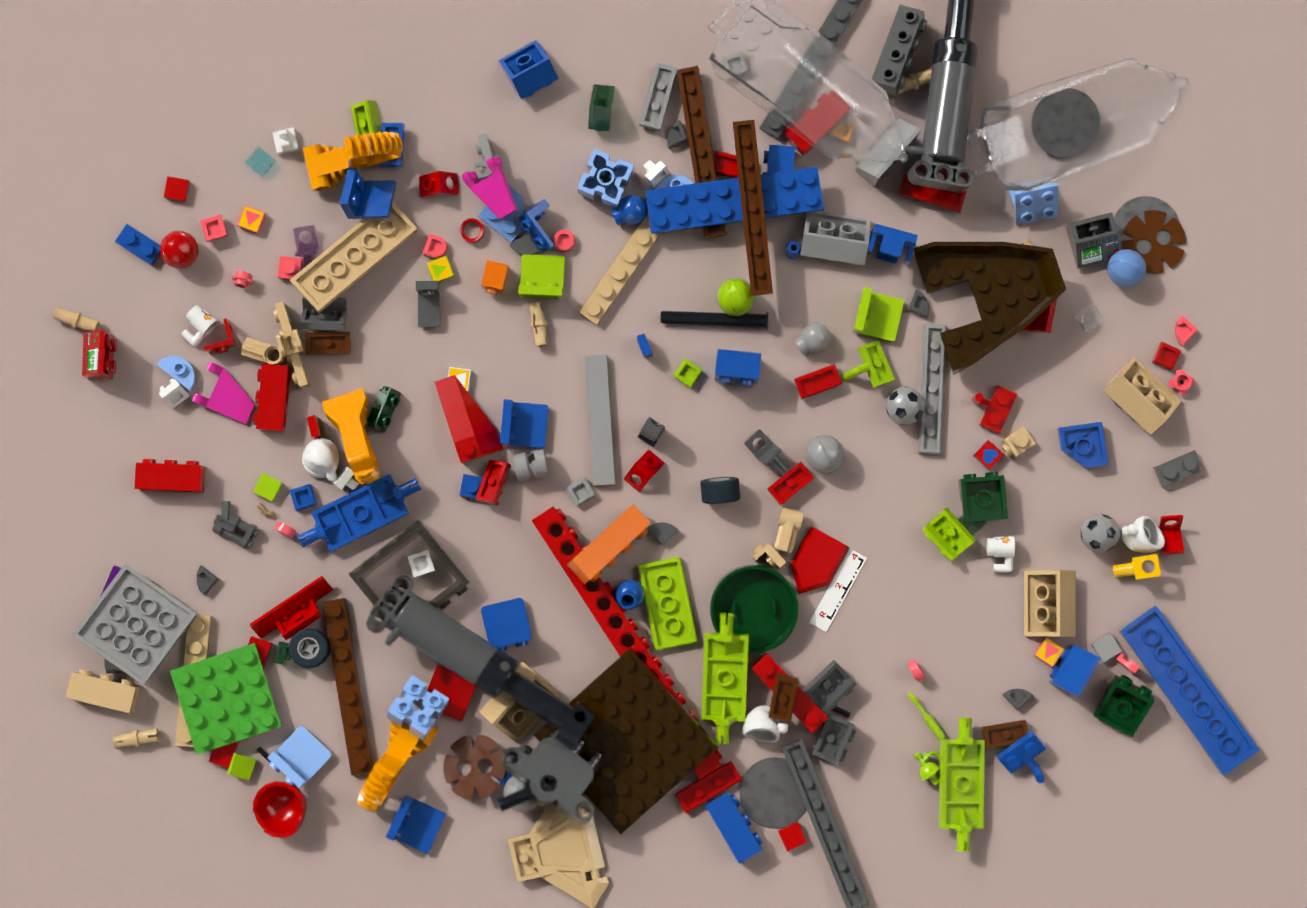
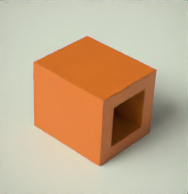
(495, 277)

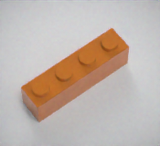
(608, 544)

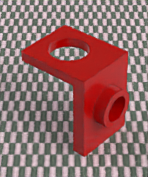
(435, 183)
(222, 347)
(645, 468)
(1172, 535)

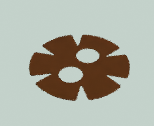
(1154, 223)
(465, 751)

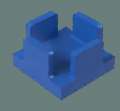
(892, 243)

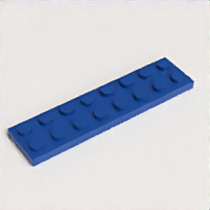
(720, 200)
(1189, 690)

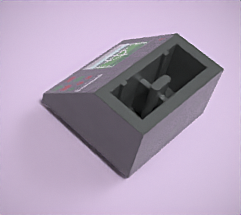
(1093, 239)

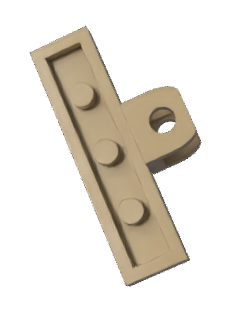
(291, 345)

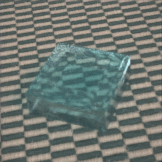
(260, 161)

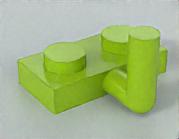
(873, 363)

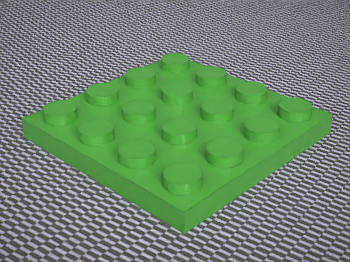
(225, 698)

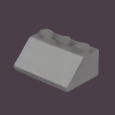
(875, 171)
(836, 237)

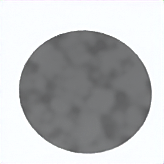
(1065, 123)
(1138, 206)
(771, 794)

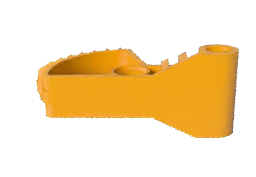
(329, 164)
(349, 415)
(401, 748)

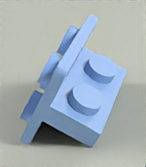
(1035, 204)

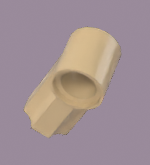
(261, 351)
(789, 524)

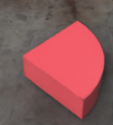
(1184, 330)
(1129, 665)

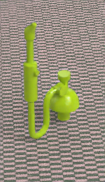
(928, 769)

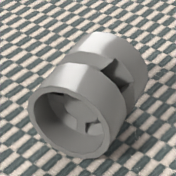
(530, 465)

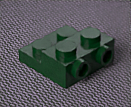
(983, 497)
(1124, 705)

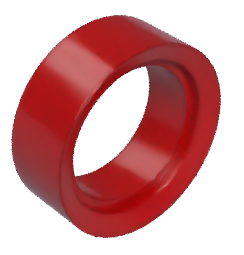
(468, 221)

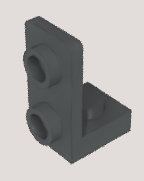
(428, 304)

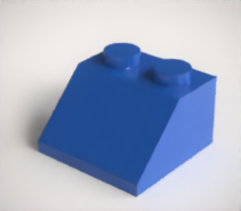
(529, 69)
(1073, 670)

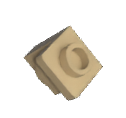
(1017, 442)
(772, 557)

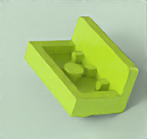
(948, 534)

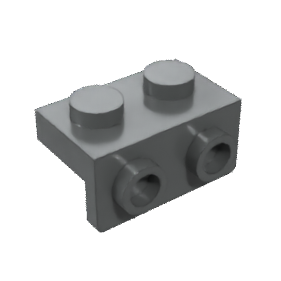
(331, 318)
(829, 687)
(834, 739)

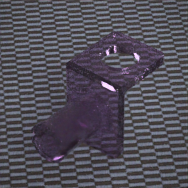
(306, 250)

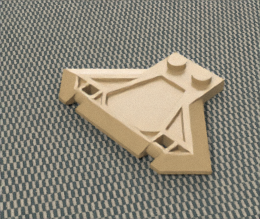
(561, 855)

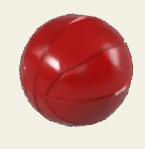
(179, 249)

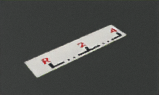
(838, 590)

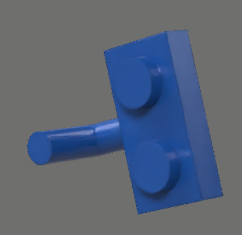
(1022, 753)

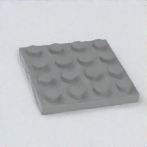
(134, 624)

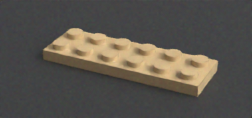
(352, 258)

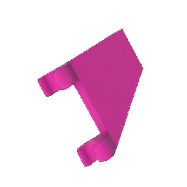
(492, 190)
(227, 396)

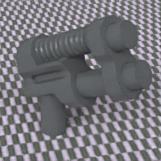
(226, 525)

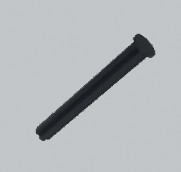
(713, 318)

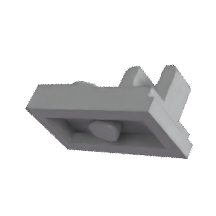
(483, 148)

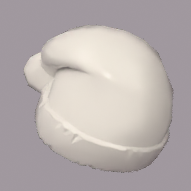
(321, 459)
(1143, 535)
(761, 727)

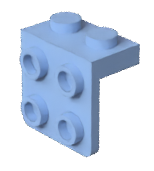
(299, 757)

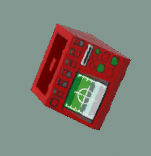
(99, 355)

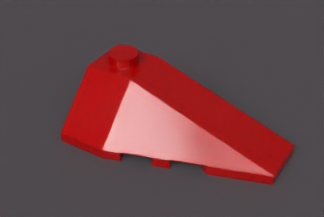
(469, 426)

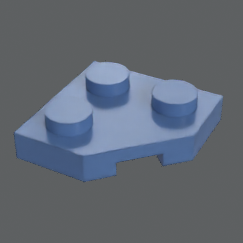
(509, 226)

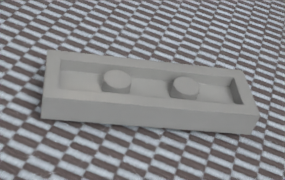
(658, 96)

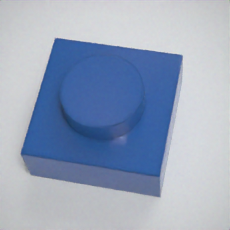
(470, 486)

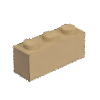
(103, 691)

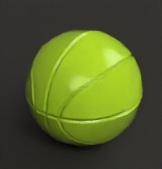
(735, 297)

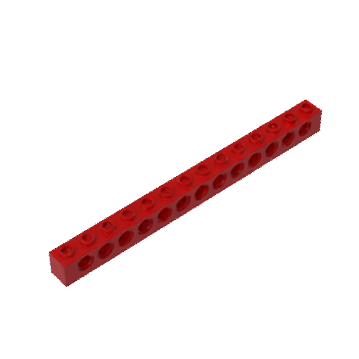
(544, 523)

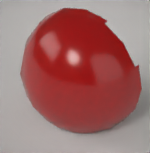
(280, 808)

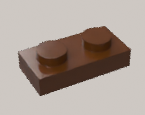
(328, 343)
(783, 697)
(1004, 733)

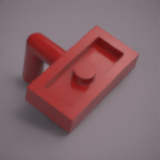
(996, 409)

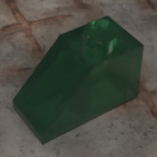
(601, 107)

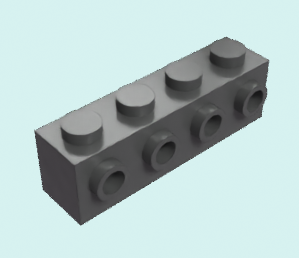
(899, 48)

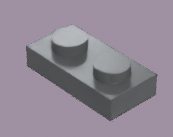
(1178, 468)

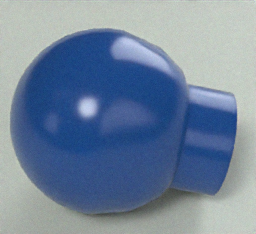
(630, 210)
(629, 594)

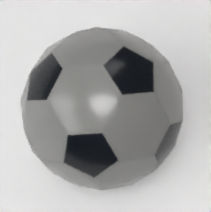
(905, 406)
(1100, 533)

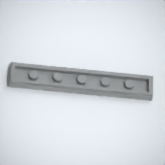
(932, 389)
(600, 420)

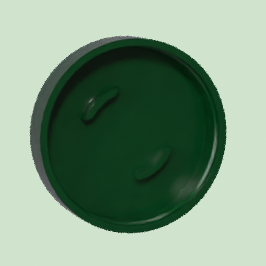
(761, 606)

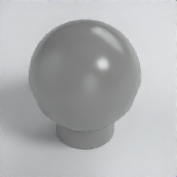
(813, 338)

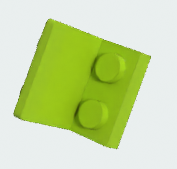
(542, 276)
(878, 315)

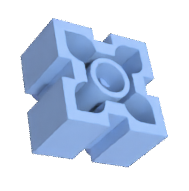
(600, 166)
(416, 694)

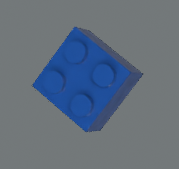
(737, 367)

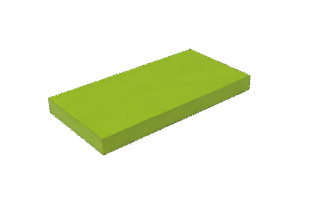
(667, 603)

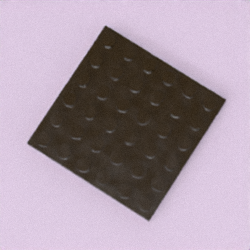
(643, 740)

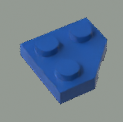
(1084, 444)

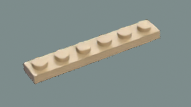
(619, 273)
(195, 650)

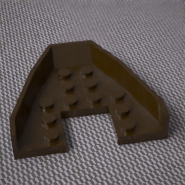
(1008, 284)

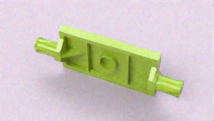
(724, 677)
(962, 784)

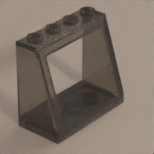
(394, 546)

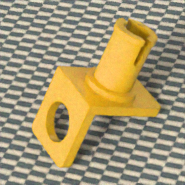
(1135, 567)

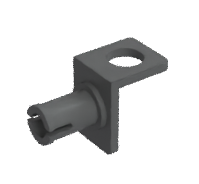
(768, 453)

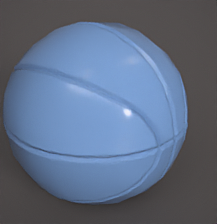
(1126, 268)

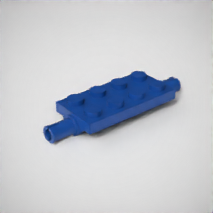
(359, 513)

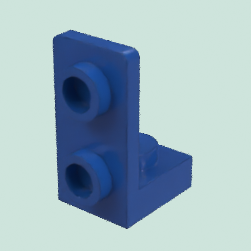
(530, 224)

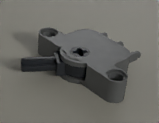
(556, 766)

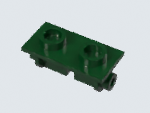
(381, 418)

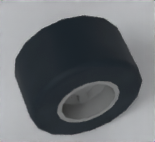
(720, 490)
(309, 648)

